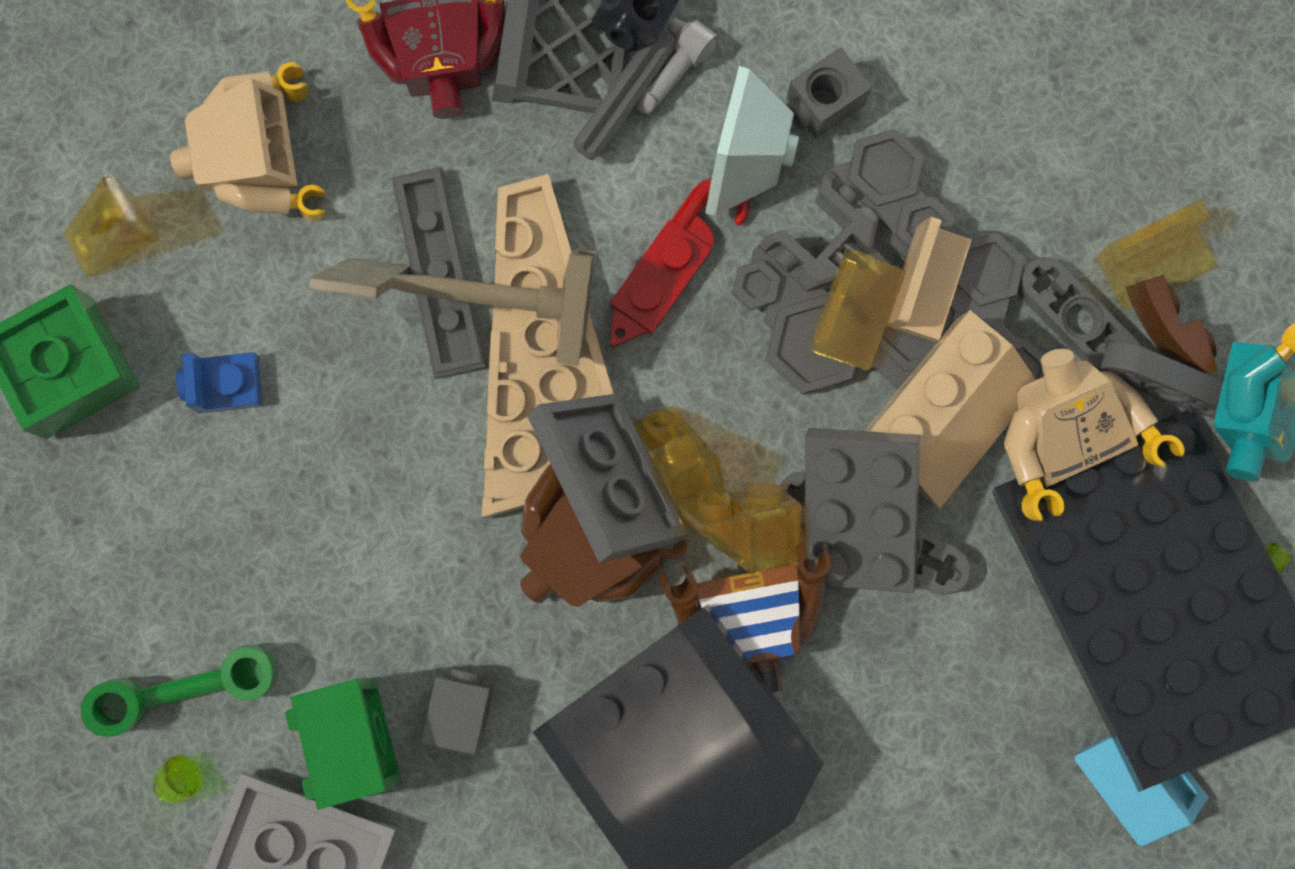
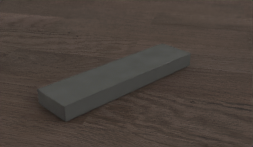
(436, 251)

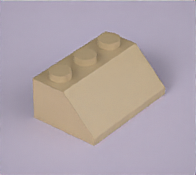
(956, 403)

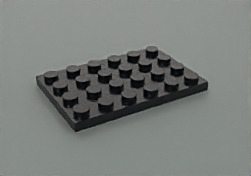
(1164, 604)

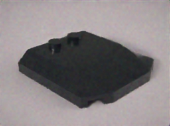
(684, 753)

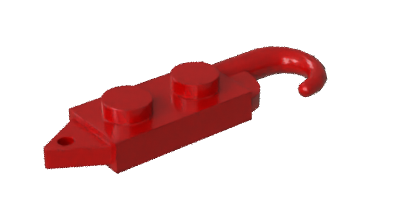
(666, 268)

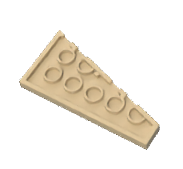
(523, 348)

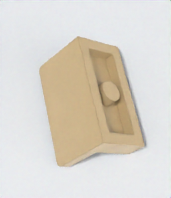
(929, 280)

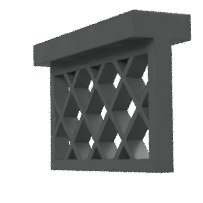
(516, 58)

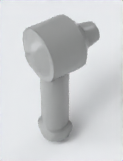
(693, 46)

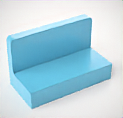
(1146, 813)

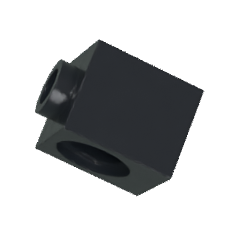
(633, 22)

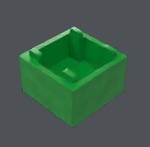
(60, 363)
(344, 742)

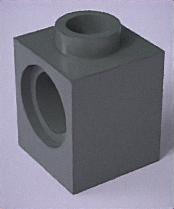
(836, 75)
(458, 712)

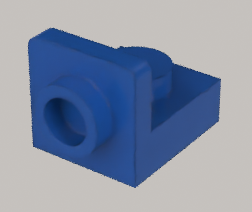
(220, 382)

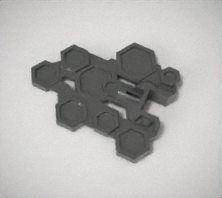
(857, 195)

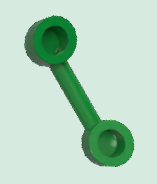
(243, 674)

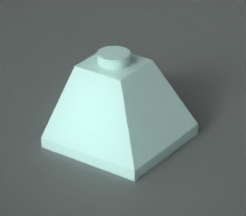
(751, 144)

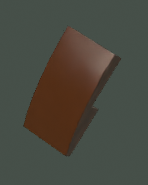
(1157, 310)

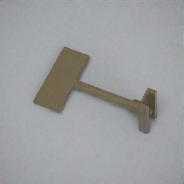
(565, 304)

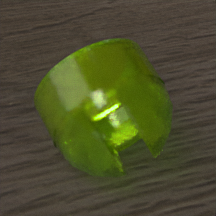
(177, 773)

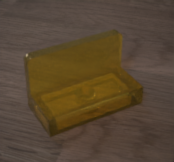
(1164, 247)
(857, 309)

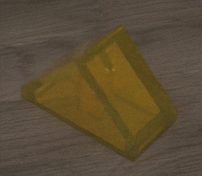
(109, 227)

